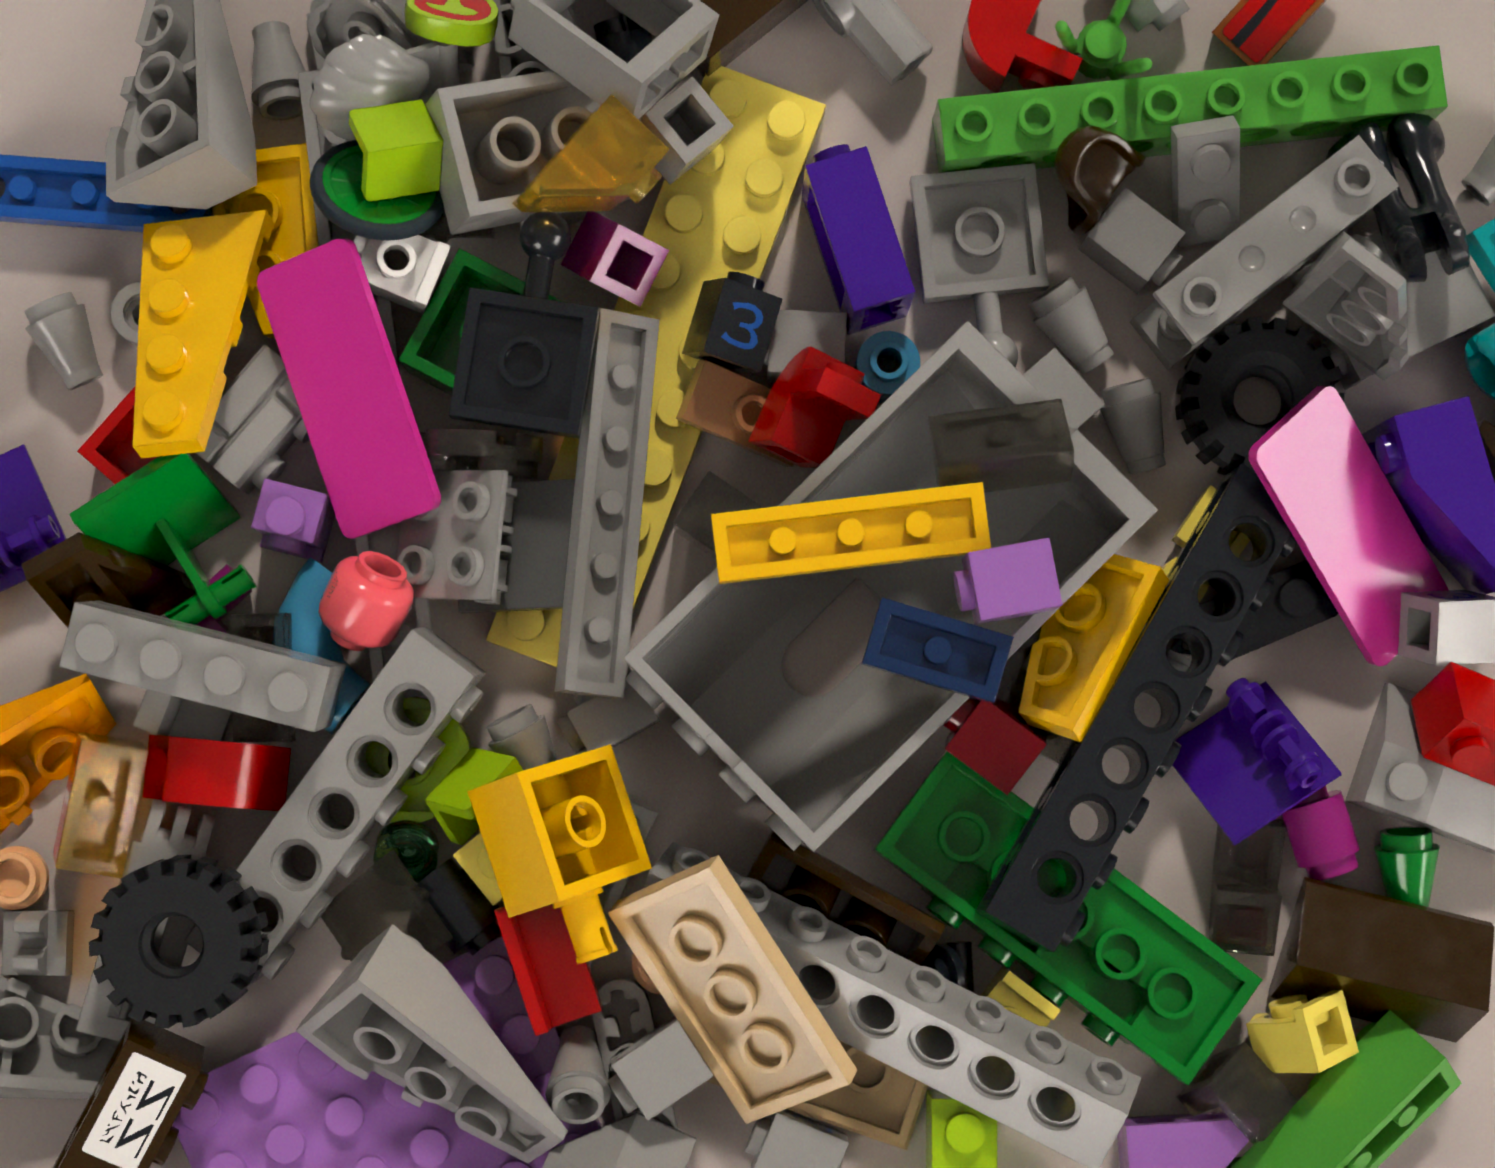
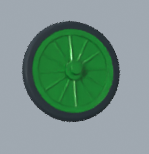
(338, 195)

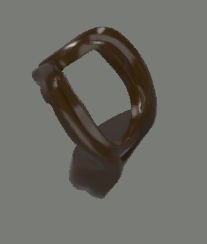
(1090, 169)

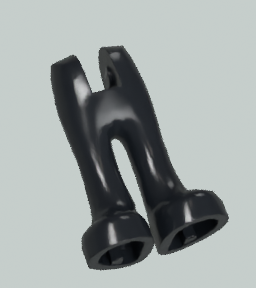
(1407, 232)

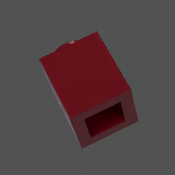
(994, 741)

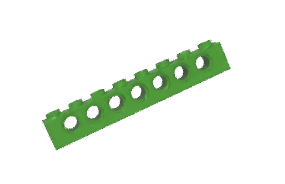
(1267, 100)

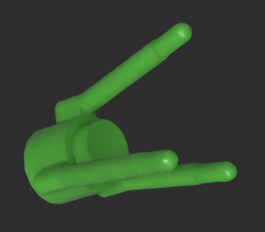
(1102, 46)

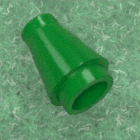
(1407, 863)

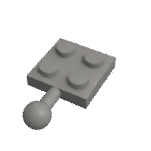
(980, 241)

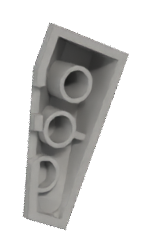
(1356, 303)
(1415, 790)
(416, 1026)

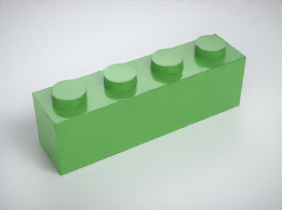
(1361, 1105)

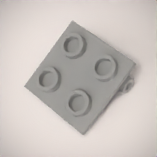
(458, 545)

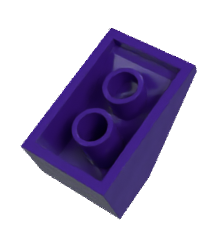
(1444, 486)

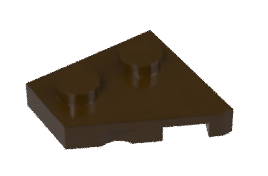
(95, 570)

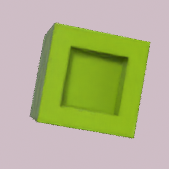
(398, 149)
(450, 798)

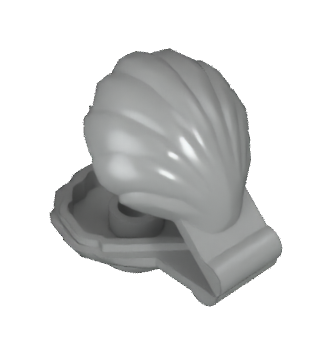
(371, 60)

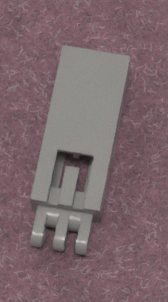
(98, 1013)

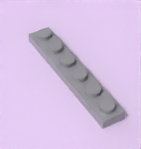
(607, 508)

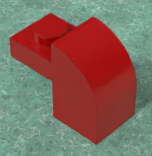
(999, 44)
(810, 408)
(216, 773)

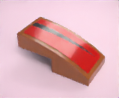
(1262, 27)

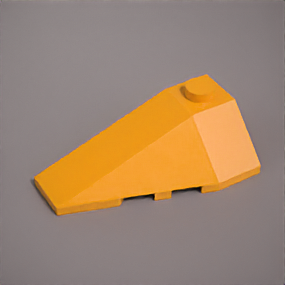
(40, 741)

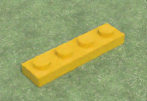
(850, 532)

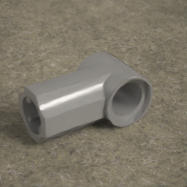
(880, 32)

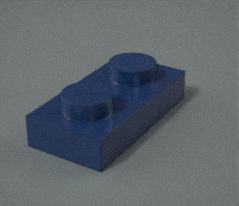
(937, 650)

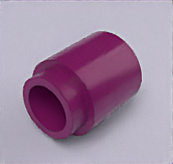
(1322, 835)

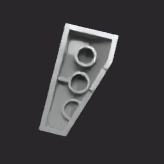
(185, 115)
(42, 1049)

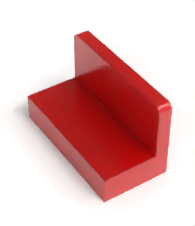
(546, 968)

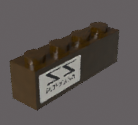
(137, 1101)

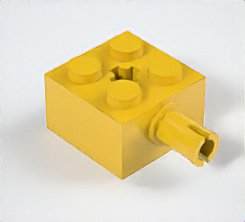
(561, 838)

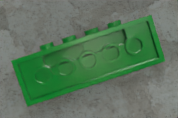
(1133, 959)

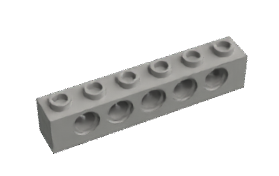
(420, 664)

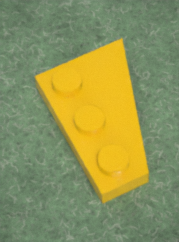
(287, 197)
(1087, 646)

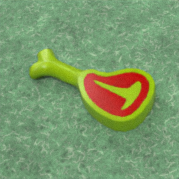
(453, 20)

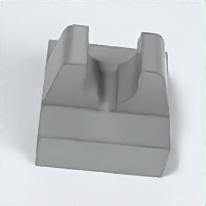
(37, 942)

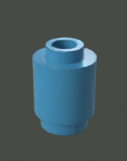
(890, 345)

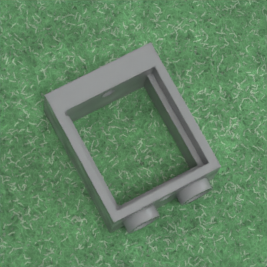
(681, 43)

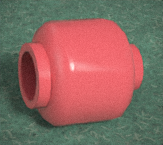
(366, 601)

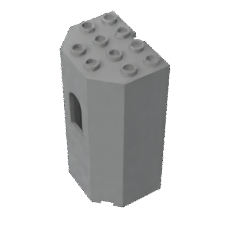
(726, 642)

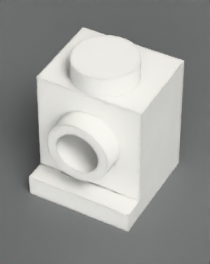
(415, 282)

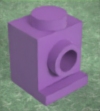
(293, 520)

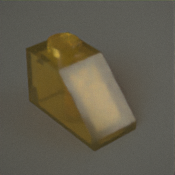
(598, 165)

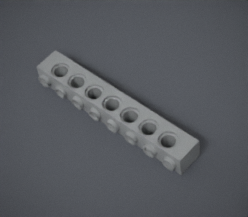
(955, 1060)

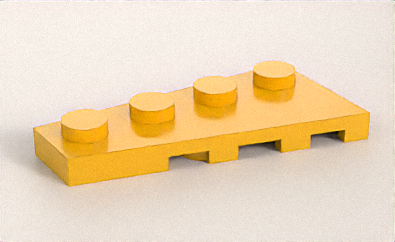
(188, 321)

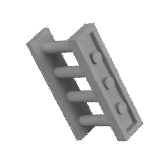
(1263, 252)

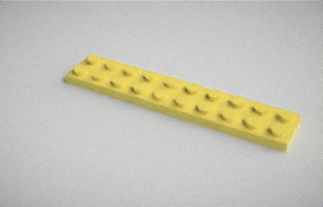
(712, 223)

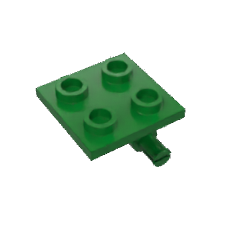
(163, 516)

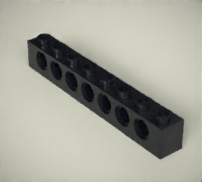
(1014, 894)

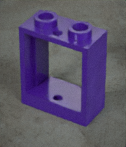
(856, 238)

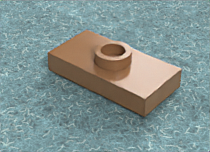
(725, 406)

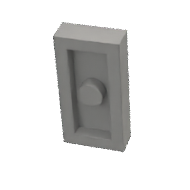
(1206, 179)

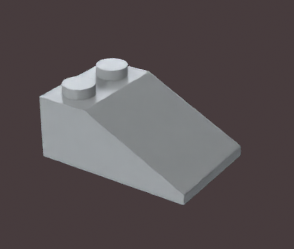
(498, 142)

